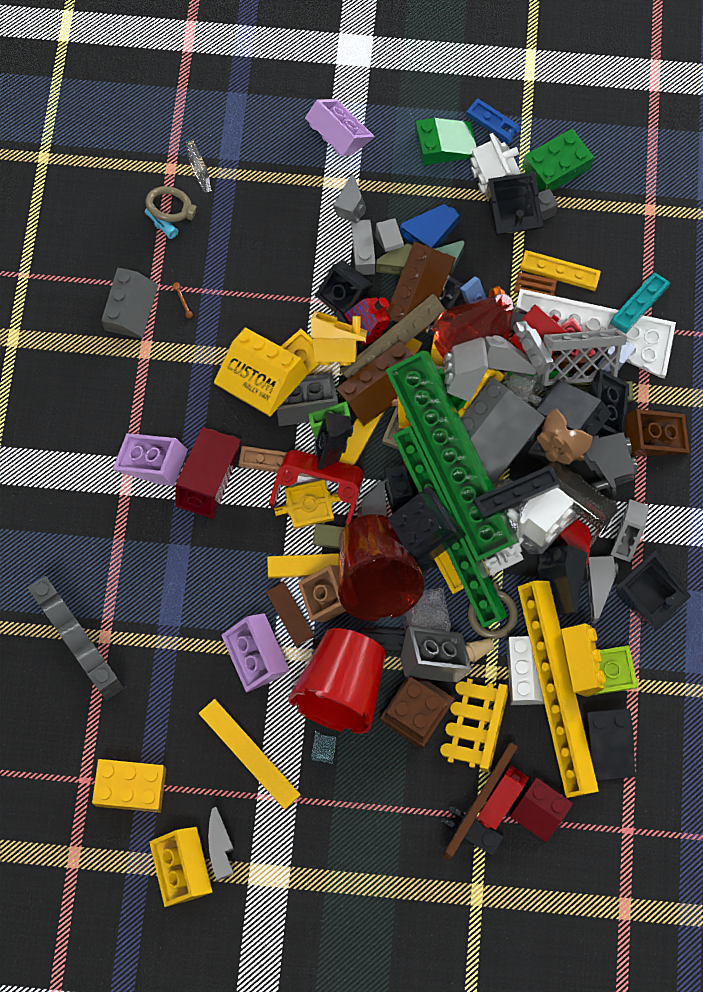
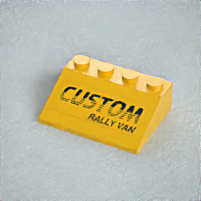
(260, 372)

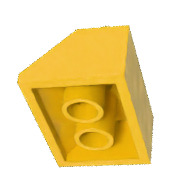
(583, 659)
(180, 866)

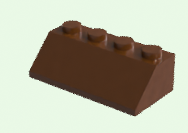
(422, 276)
(370, 389)

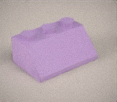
(338, 126)
(255, 652)

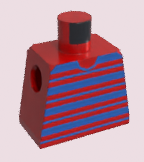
(373, 317)

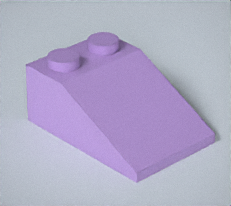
(151, 458)

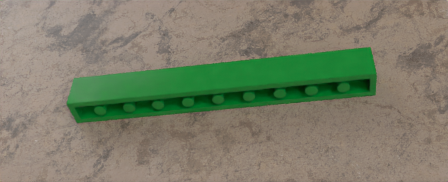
(471, 573)

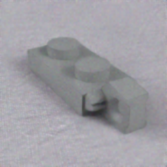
(533, 347)

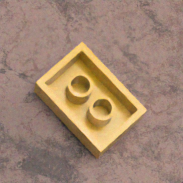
(129, 785)

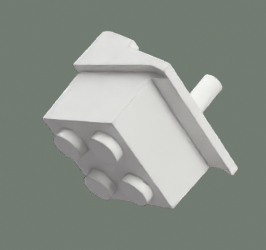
(493, 161)
(543, 516)

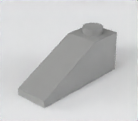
(363, 247)
(506, 357)
(600, 578)

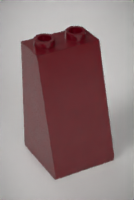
(207, 473)

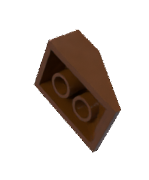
(656, 433)

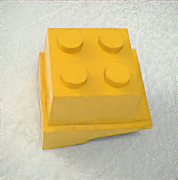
(334, 339)

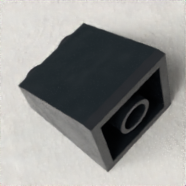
(578, 407)

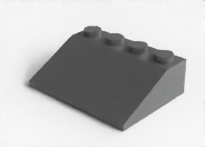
(499, 427)

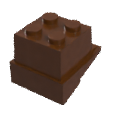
(416, 710)

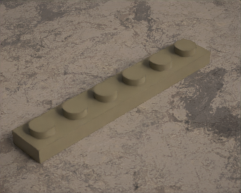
(402, 331)

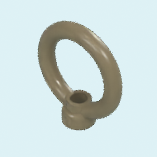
(188, 210)
(503, 631)

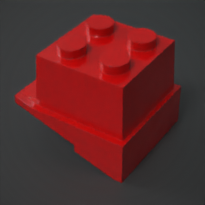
(542, 323)

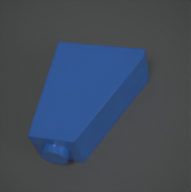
(430, 227)

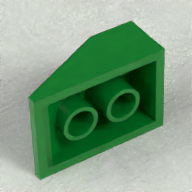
(444, 140)

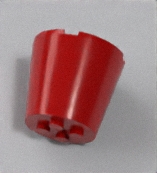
(341, 682)

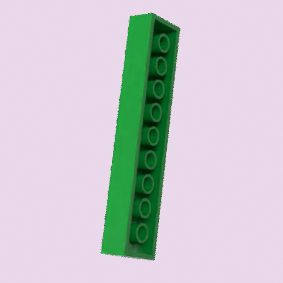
(450, 452)

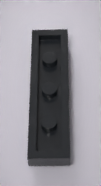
(517, 492)

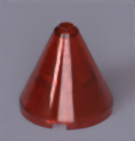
(473, 320)

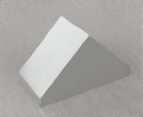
(389, 235)

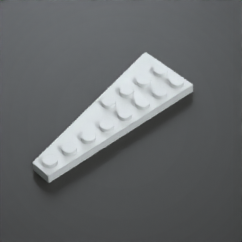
(649, 335)

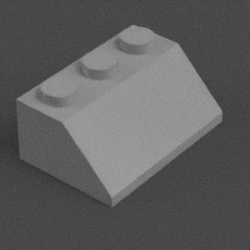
(465, 368)

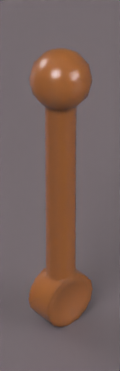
(176, 286)

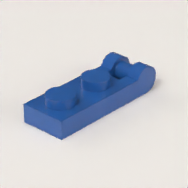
(492, 120)

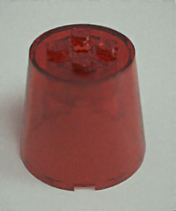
(376, 571)

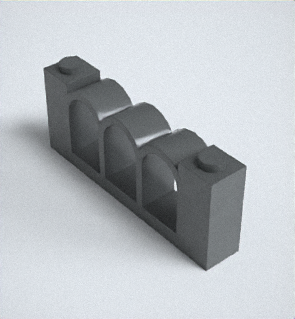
(75, 638)

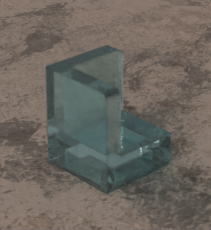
(323, 748)

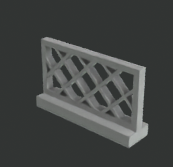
(583, 341)

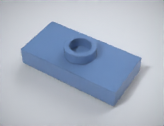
(473, 290)

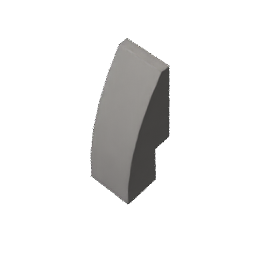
(218, 846)

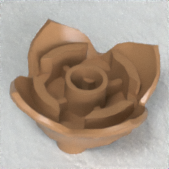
(561, 443)

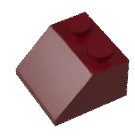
(541, 810)

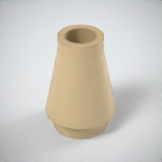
(478, 649)

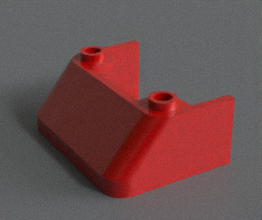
(347, 476)

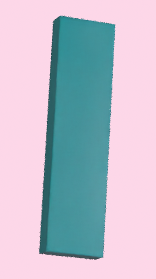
(639, 303)

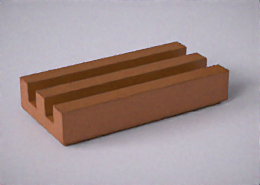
(532, 281)

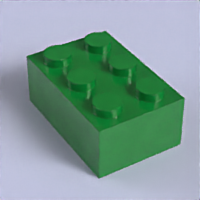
(558, 161)

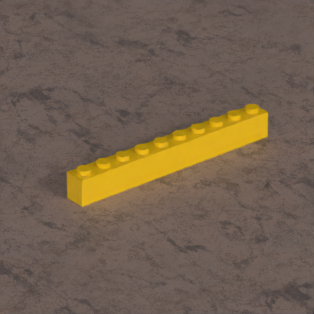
(557, 689)

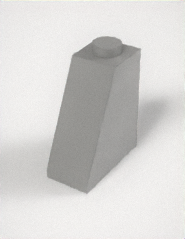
(630, 530)

